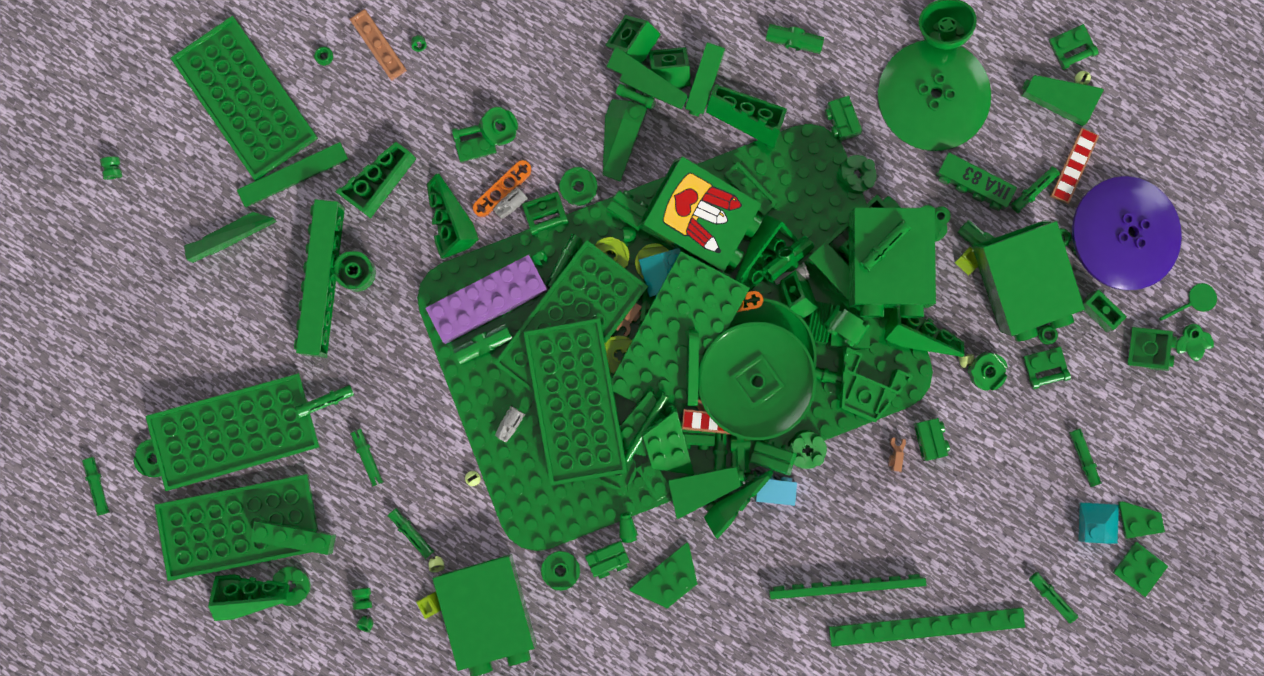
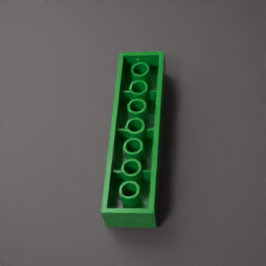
(319, 281)

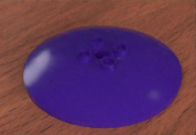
(1103, 237)

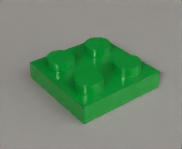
(1140, 569)

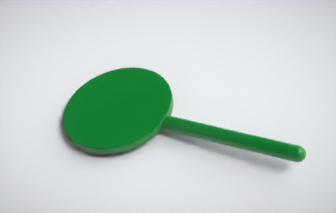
(1201, 297)

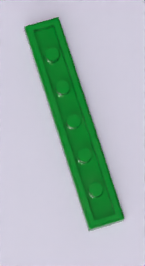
(292, 174)

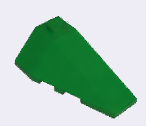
(620, 134)
(453, 224)
(763, 249)
(921, 335)
(726, 508)
(238, 597)

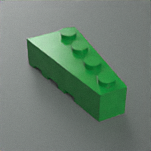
(747, 114)
(377, 180)

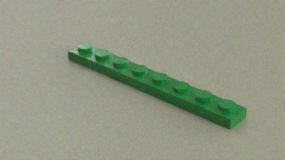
(855, 585)

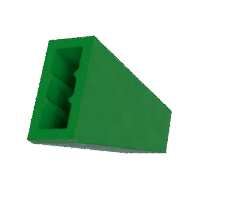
(705, 79)
(1062, 97)
(699, 489)

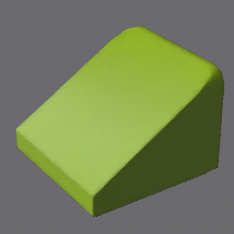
(967, 261)
(429, 605)

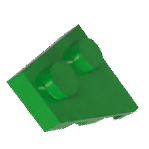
(1139, 520)

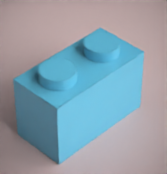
(778, 492)

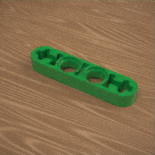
(693, 368)

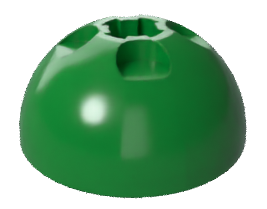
(947, 23)

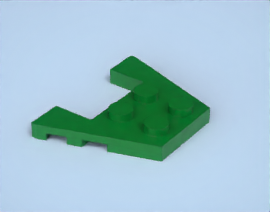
(864, 395)

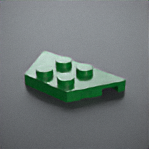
(635, 420)
(668, 446)
(669, 579)

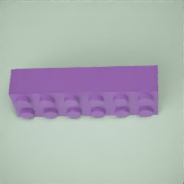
(486, 299)

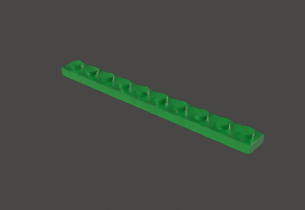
(926, 627)

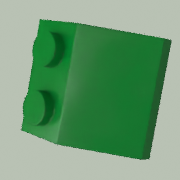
(634, 37)
(671, 65)

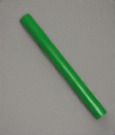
(648, 423)

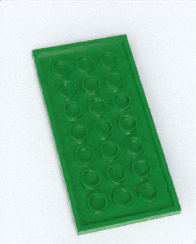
(244, 98)
(586, 290)
(689, 300)
(575, 402)
(231, 432)
(216, 528)

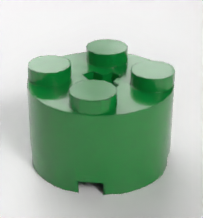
(344, 274)
(846, 325)

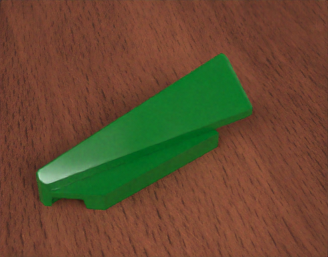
(643, 79)
(227, 236)

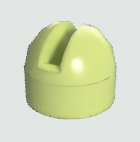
(1079, 76)
(966, 360)
(476, 481)
(438, 561)

